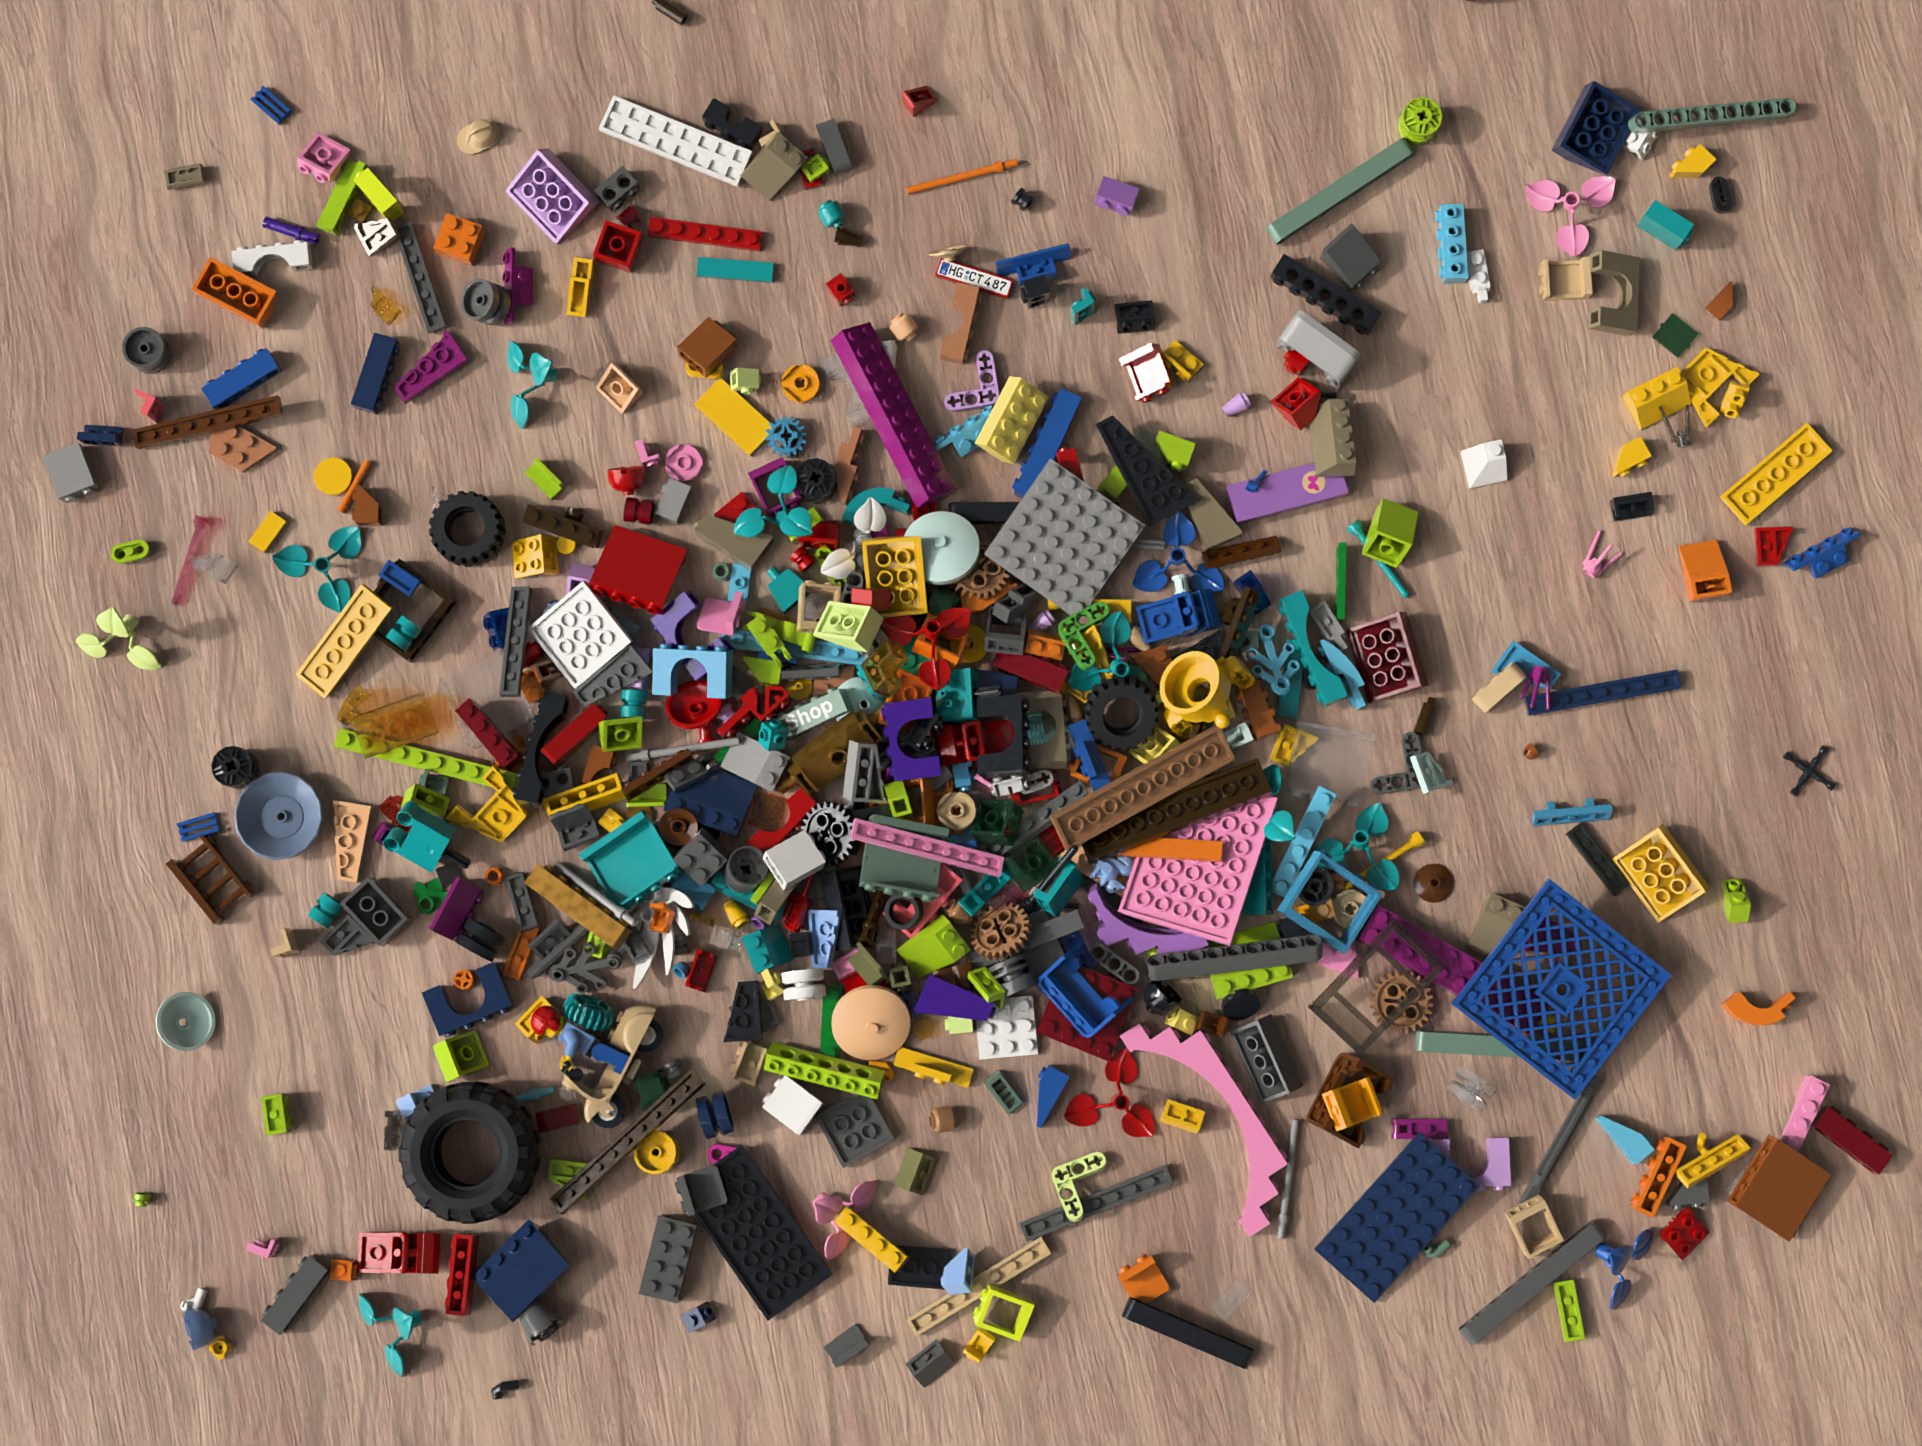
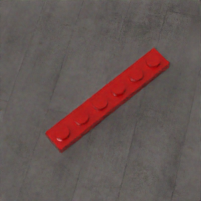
(705, 234)

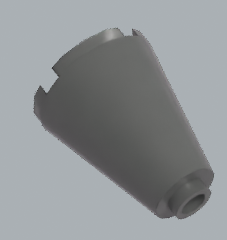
(539, 1322)

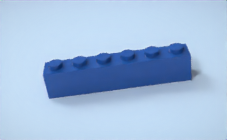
(1049, 439)

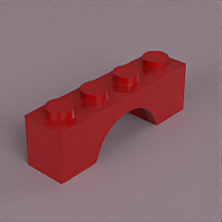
(798, 805)

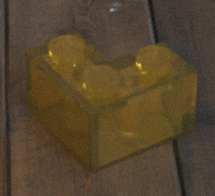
(882, 668)

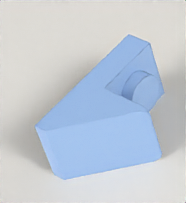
(410, 1101)

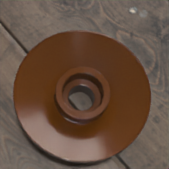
(677, 835)
(1423, 885)

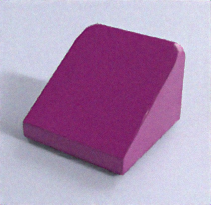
(381, 833)

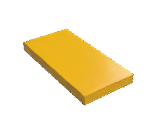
(734, 416)

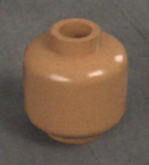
(956, 913)
(943, 1119)

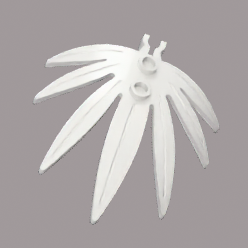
(651, 938)

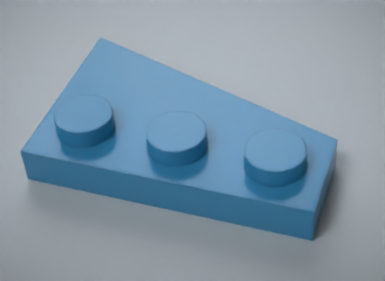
(1525, 661)

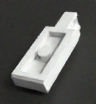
(1478, 274)

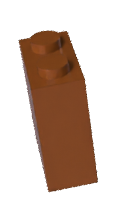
(707, 347)

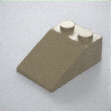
(773, 165)
(1493, 923)

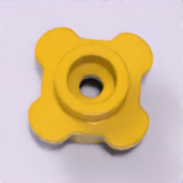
(220, 1353)

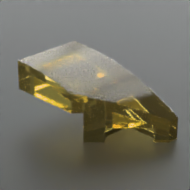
(383, 307)

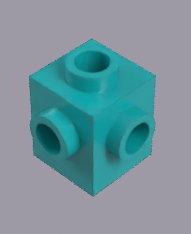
(773, 735)

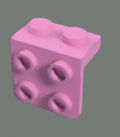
(721, 615)

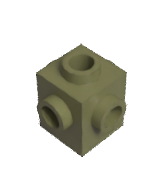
(892, 977)

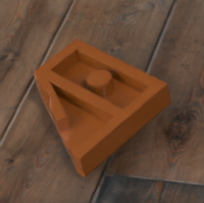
(1153, 662)

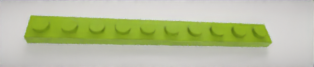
(426, 759)

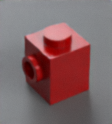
(840, 290)
(1295, 362)

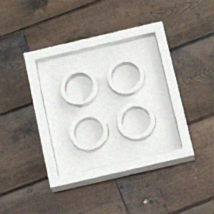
(1009, 1031)

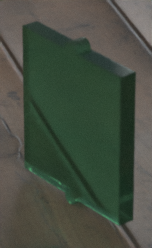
(1675, 335)

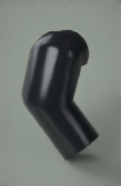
(504, 1386)

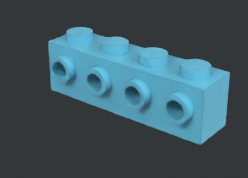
(1452, 243)

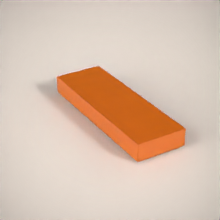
(520, 954)

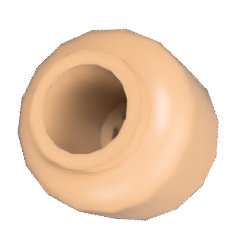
(903, 327)

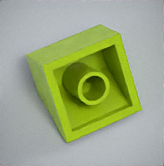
(1174, 451)
(620, 734)
(461, 1055)

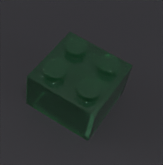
(996, 822)
(1030, 864)

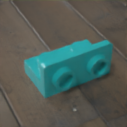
(1083, 307)

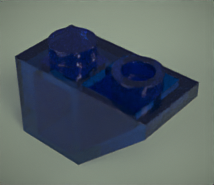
(1250, 580)

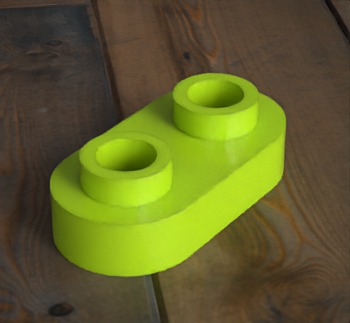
(131, 551)

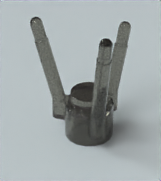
(1683, 437)

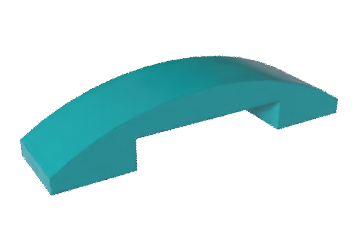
(984, 892)

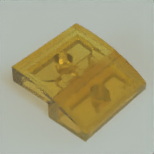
(349, 706)

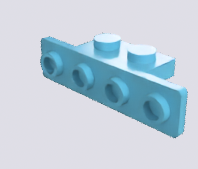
(964, 435)

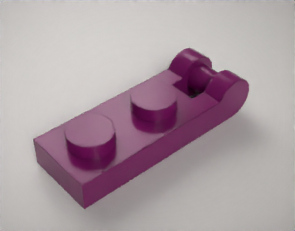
(1428, 1127)

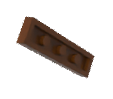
(1241, 552)
(651, 778)

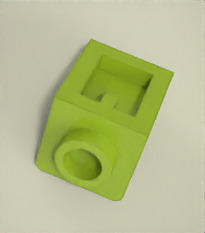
(815, 167)

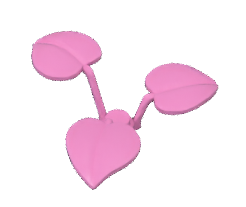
(1545, 193)
(828, 1206)

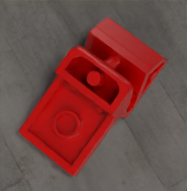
(775, 700)
(967, 740)
(399, 1253)

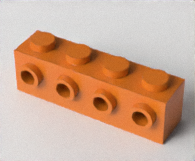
(1658, 1176)

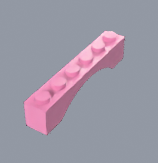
(1804, 1111)

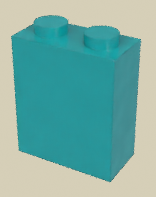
(1666, 225)

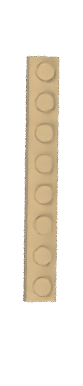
(994, 1275)

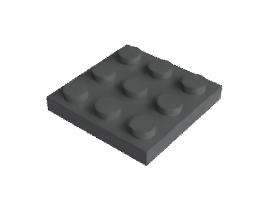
(854, 1128)

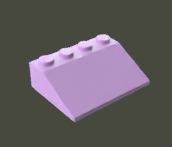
(551, 195)

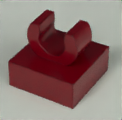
(627, 216)

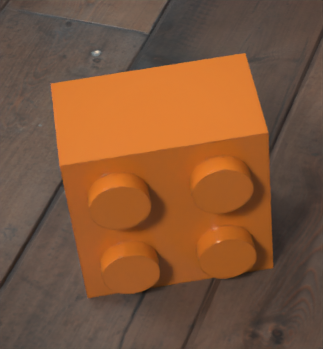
(459, 239)

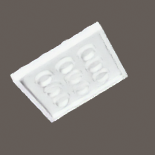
(579, 634)

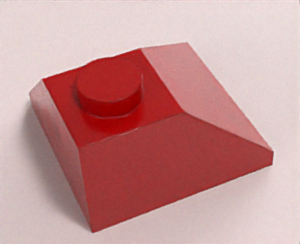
(1298, 403)
(824, 535)

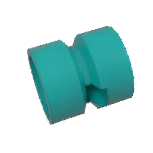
(403, 633)
(633, 703)
(325, 910)

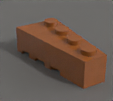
(1256, 708)

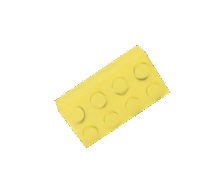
(1011, 419)

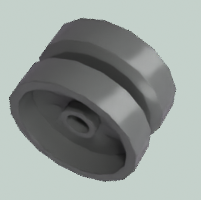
(485, 302)
(146, 350)

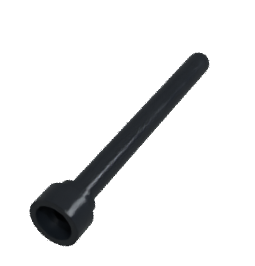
(1029, 903)

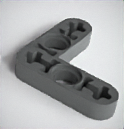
(1406, 776)

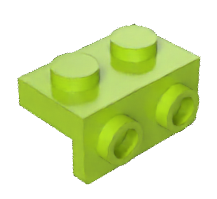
(276, 1114)

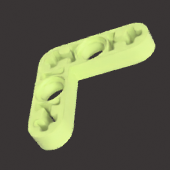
(1067, 1182)

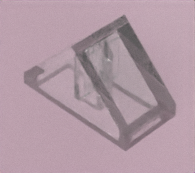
(815, 605)

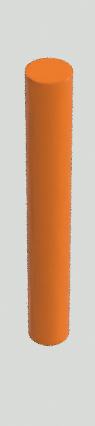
(357, 481)

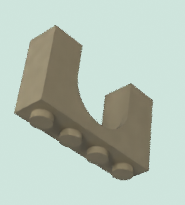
(1625, 272)
(1052, 753)

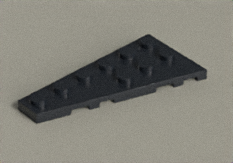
(1147, 478)

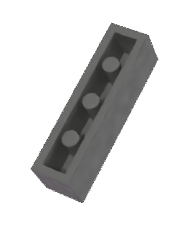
(296, 1294)

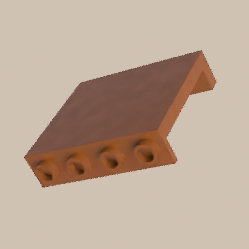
(1779, 1187)

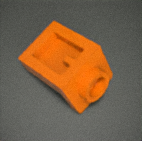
(343, 1270)

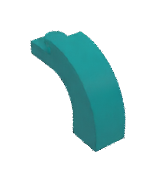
(883, 496)

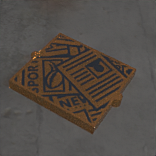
(767, 811)

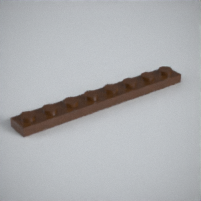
(207, 422)

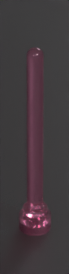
(200, 524)

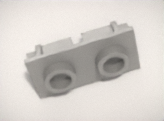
(1002, 784)

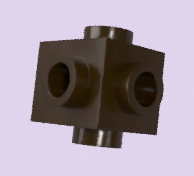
(1227, 609)

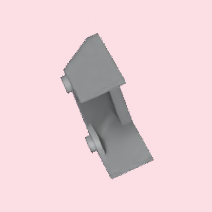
(1319, 347)

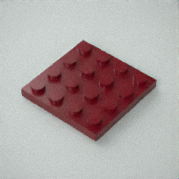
(1103, 1042)

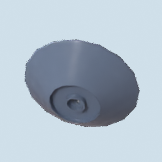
(259, 813)

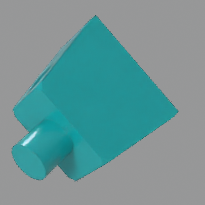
(784, 588)

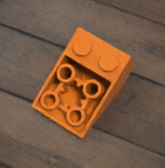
(1704, 571)

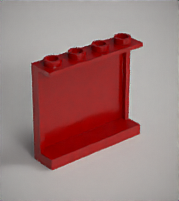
(637, 570)

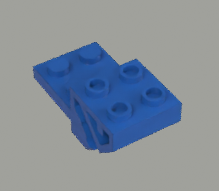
(1179, 615)

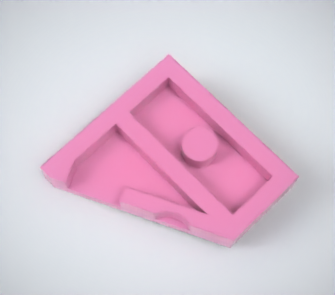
(1337, 960)

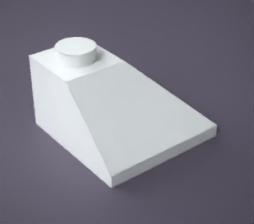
(1485, 464)

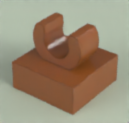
(1337, 879)

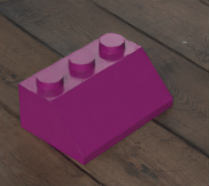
(456, 909)

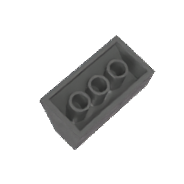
(1266, 1059)

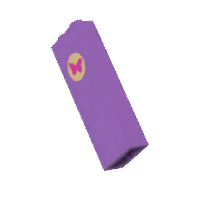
(1284, 493)

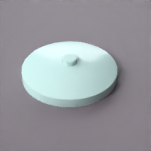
(948, 546)

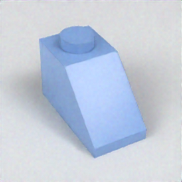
(959, 1273)

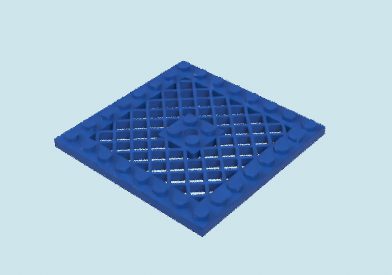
(1619, 1022)

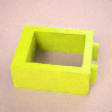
(378, 194)
(1021, 1321)

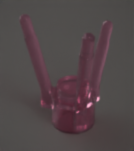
(1012, 894)

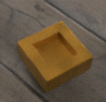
(359, 211)

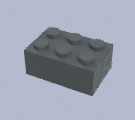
(376, 911)

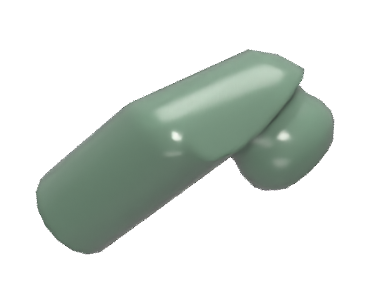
(1436, 1251)

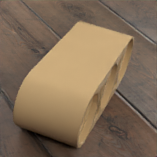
(1498, 687)

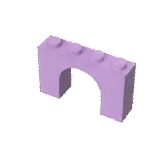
(1497, 1165)

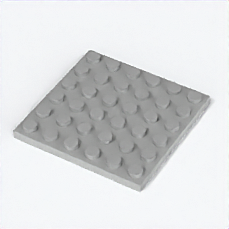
(1064, 539)

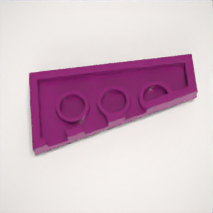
(439, 363)

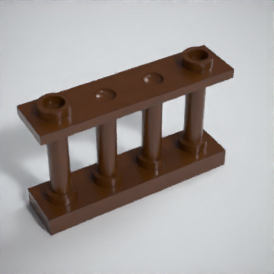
(202, 897)

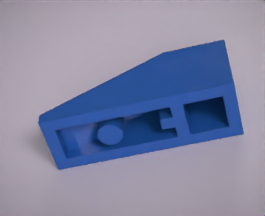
(1050, 1087)

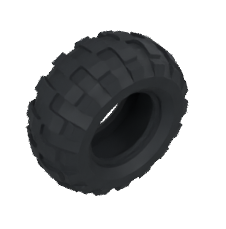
(423, 1163)

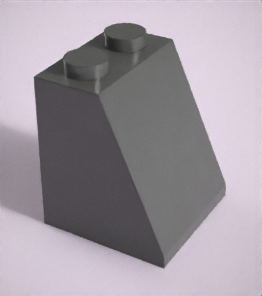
(1350, 258)

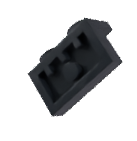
(1135, 316)

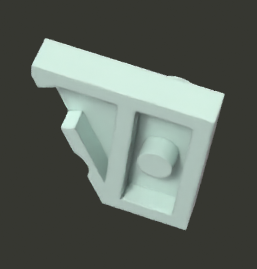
(1429, 773)

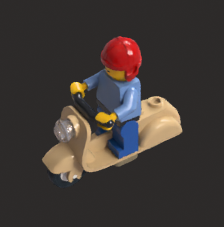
(633, 1032)

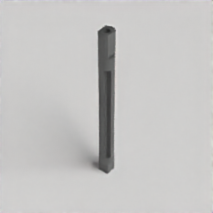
(1561, 1140)

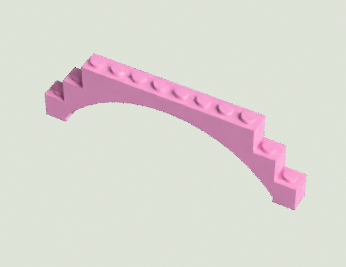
(1262, 1152)

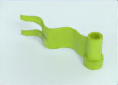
(788, 632)

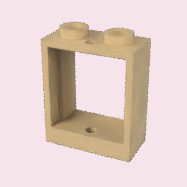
(811, 587)
(1525, 1210)

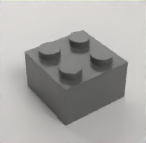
(701, 856)

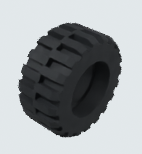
(449, 511)
(1128, 736)

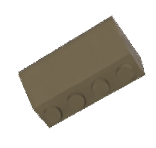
(1333, 439)

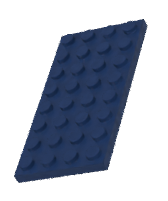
(1396, 1217)

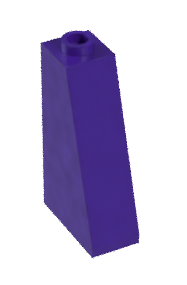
(952, 1001)

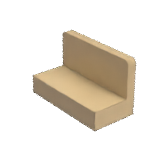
(290, 947)

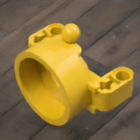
(1182, 679)

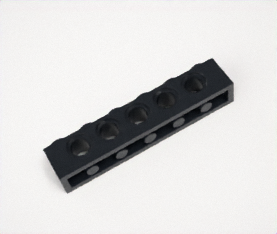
(1322, 285)

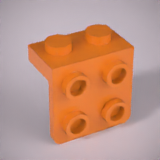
(1143, 1279)

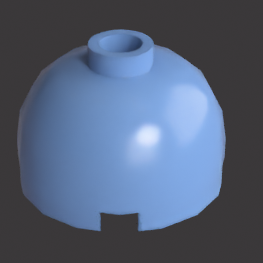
(199, 1327)

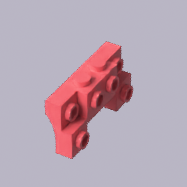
(947, 883)

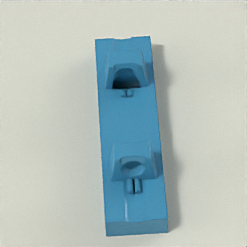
(1571, 815)

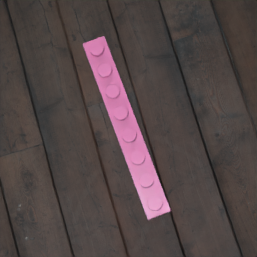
(927, 847)

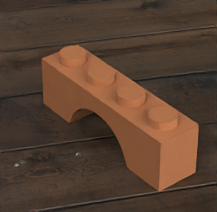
(955, 346)

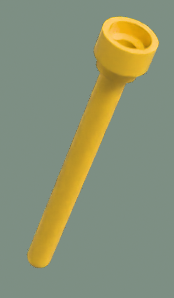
(1414, 841)

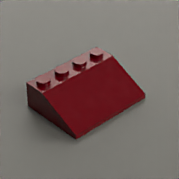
(1387, 657)

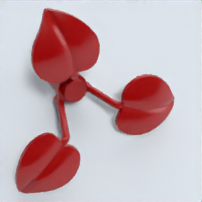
(952, 621)
(1137, 1121)

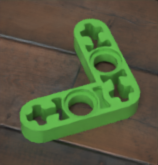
(1075, 634)

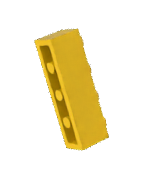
(594, 794)
(872, 1239)

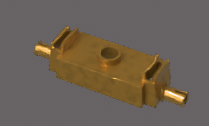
(816, 757)

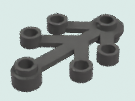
(583, 968)

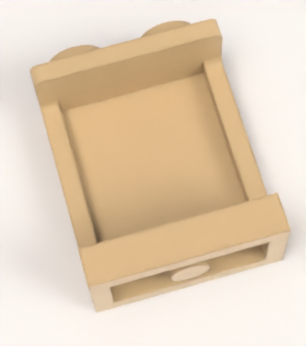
(1565, 279)

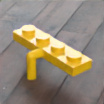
(1711, 1160)

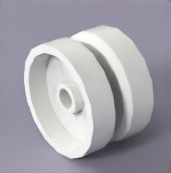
(804, 985)

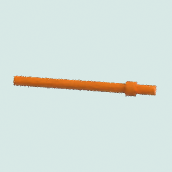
(997, 167)

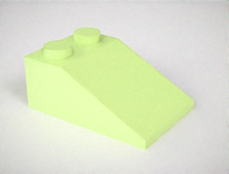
(849, 625)

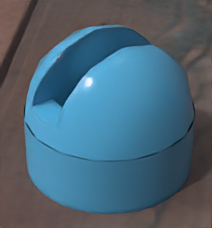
(681, 970)

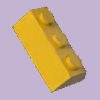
(1665, 390)

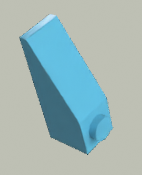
(1630, 1142)

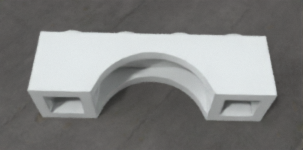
(250, 260)

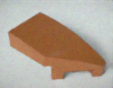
(1722, 302)

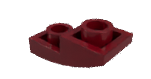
(557, 1118)

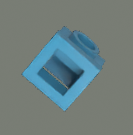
(963, 776)

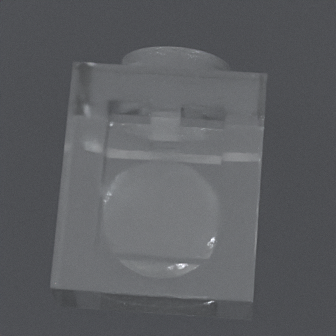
(726, 938)

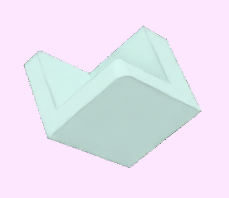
(1238, 736)

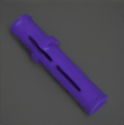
(298, 233)

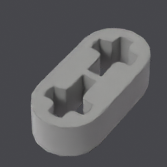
(1038, 786)

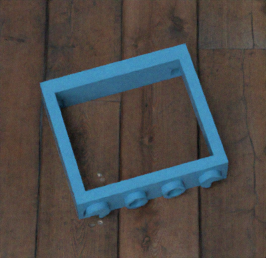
(1358, 920)

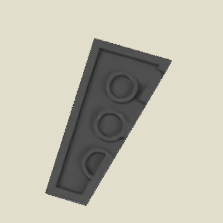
(616, 674)

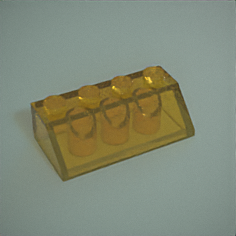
(394, 725)

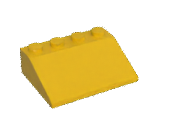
(897, 566)
(1660, 873)

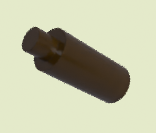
(671, 11)
(1425, 717)

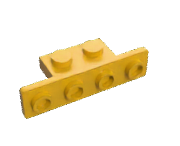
(930, 1066)

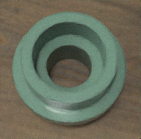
(721, 565)

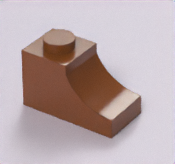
(598, 762)

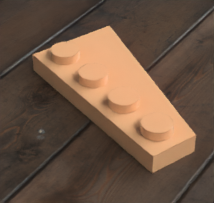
(351, 831)

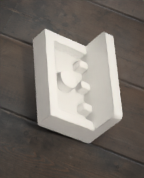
(1640, 142)

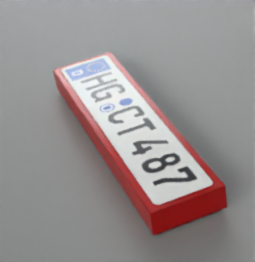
(965, 274)

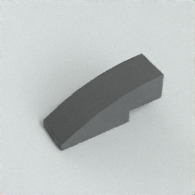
(1016, 603)

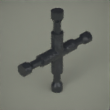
(1809, 771)

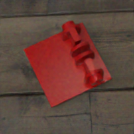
(1684, 1233)

